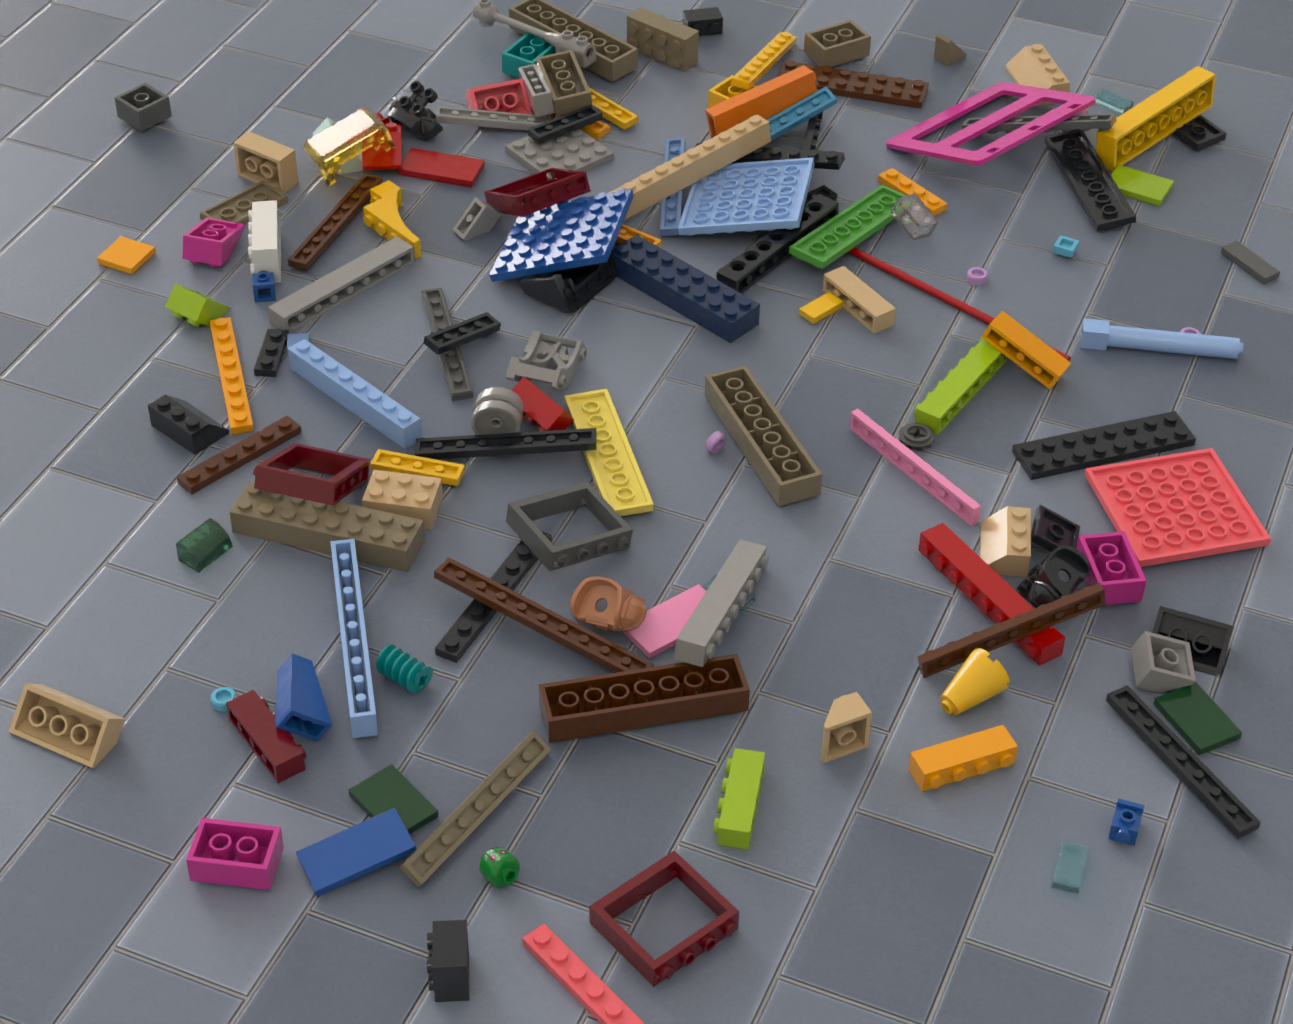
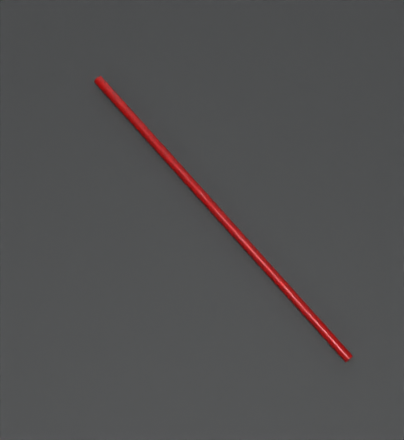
(929, 289)

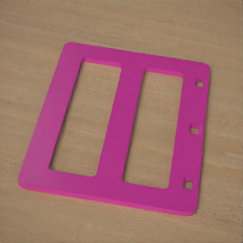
(1030, 95)

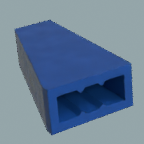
(300, 700)

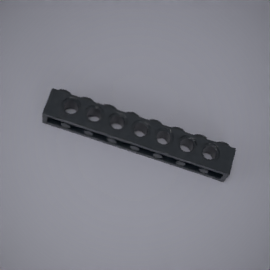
(774, 246)

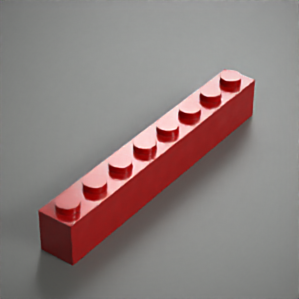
(986, 589)

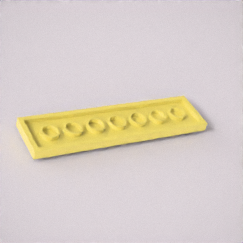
(613, 462)

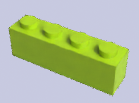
(740, 798)

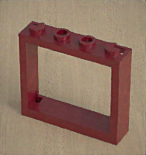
(537, 191)
(349, 474)
(642, 885)

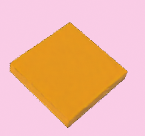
(126, 255)

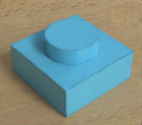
(1066, 246)

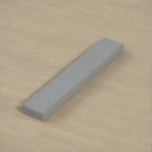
(487, 118)

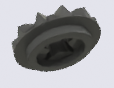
(909, 431)

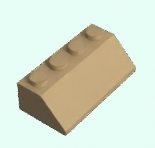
(1037, 68)
(65, 724)

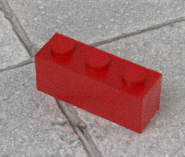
(541, 408)

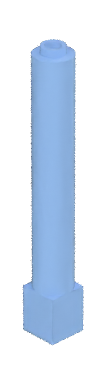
(1100, 335)

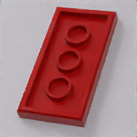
(441, 167)

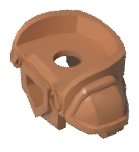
(623, 610)

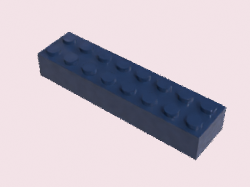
(685, 289)

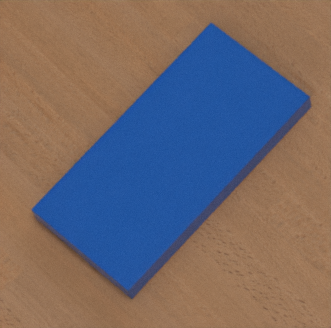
(355, 852)

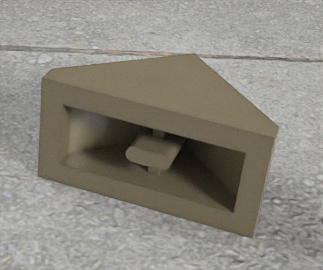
(947, 51)

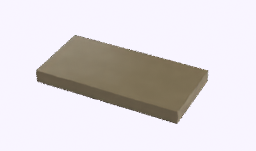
(236, 207)

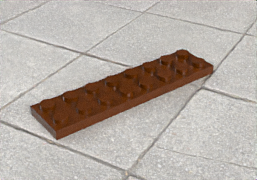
(865, 85)

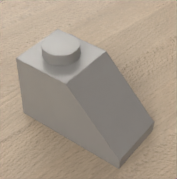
(476, 220)

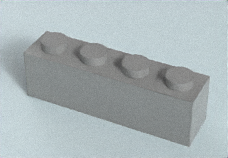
(537, 90)

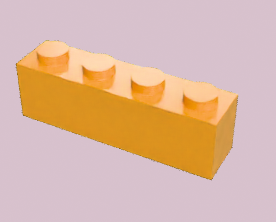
(1026, 350)
(962, 758)

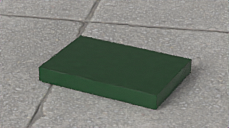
(1197, 718)
(392, 790)

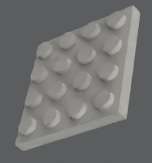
(570, 151)

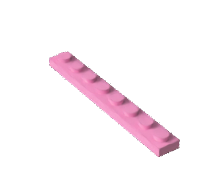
(915, 467)

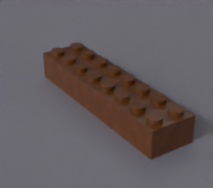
(643, 698)

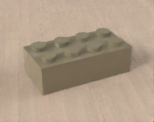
(663, 39)
(565, 82)

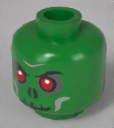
(499, 865)

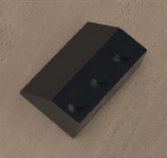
(185, 423)
(1207, 637)

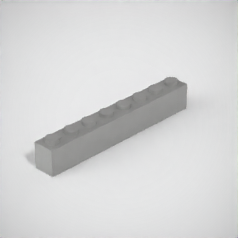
(341, 285)
(721, 603)

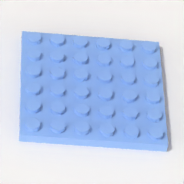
(748, 197)

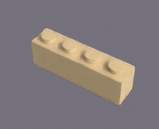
(860, 299)

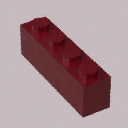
(270, 744)

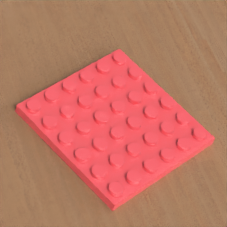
(1177, 507)

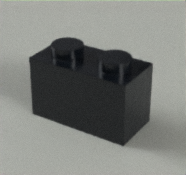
(706, 20)

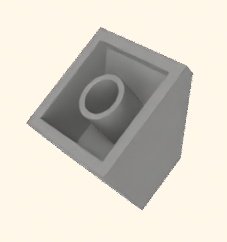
(1162, 663)

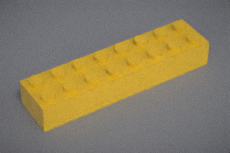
(1156, 117)

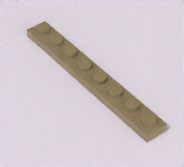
(474, 809)

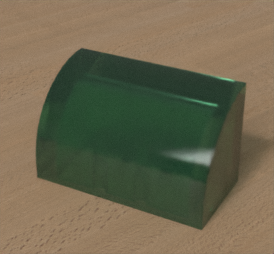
(203, 545)

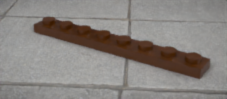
(334, 222)
(1012, 629)

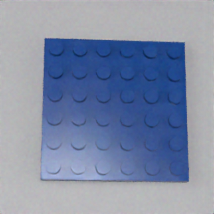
(563, 236)

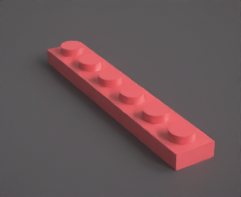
(578, 978)

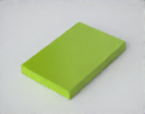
(1142, 185)

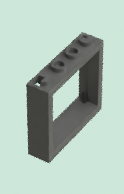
(524, 511)

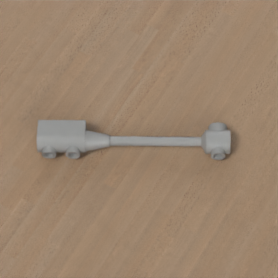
(583, 50)

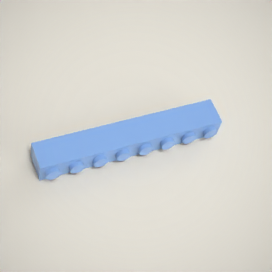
(355, 394)

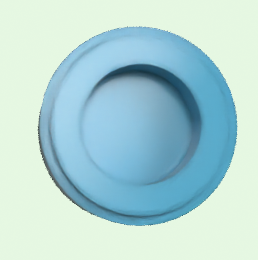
(220, 697)

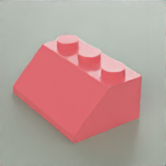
(500, 97)

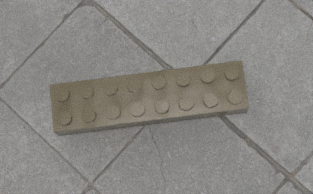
(613, 55)
(763, 435)
(378, 535)

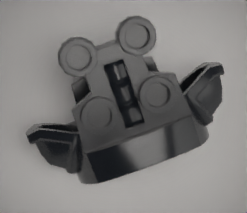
(413, 114)
(1045, 582)

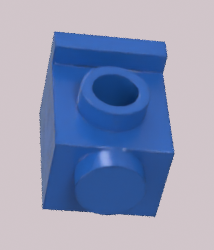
(264, 280)
(1126, 822)

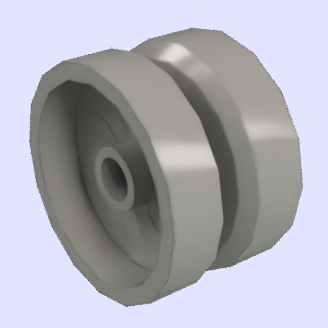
(497, 412)

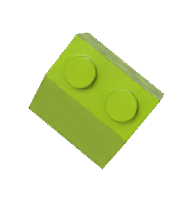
(194, 306)

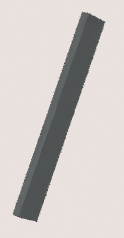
(452, 360)

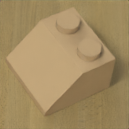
(846, 727)

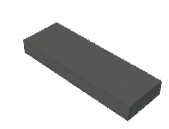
(1250, 262)

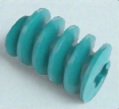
(403, 669)

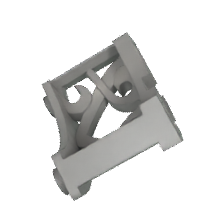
(532, 366)

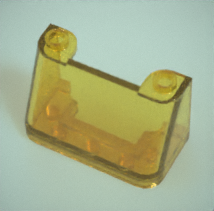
(346, 141)

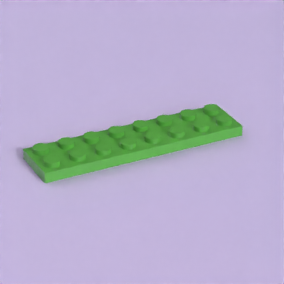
(847, 228)

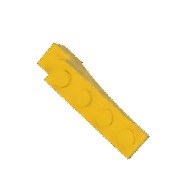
(384, 217)

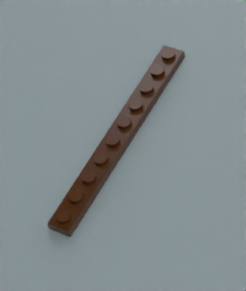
(538, 618)

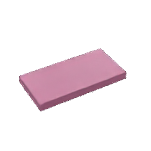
(665, 622)

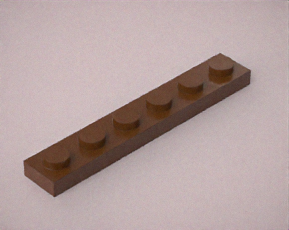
(239, 454)

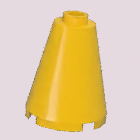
(974, 683)

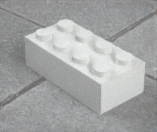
(265, 238)

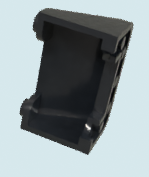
(570, 287)

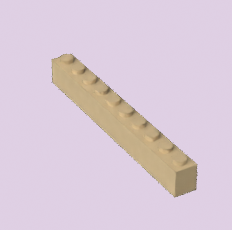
(697, 163)

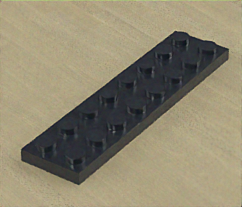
(1090, 180)
(1103, 445)

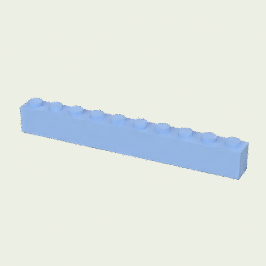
(354, 639)

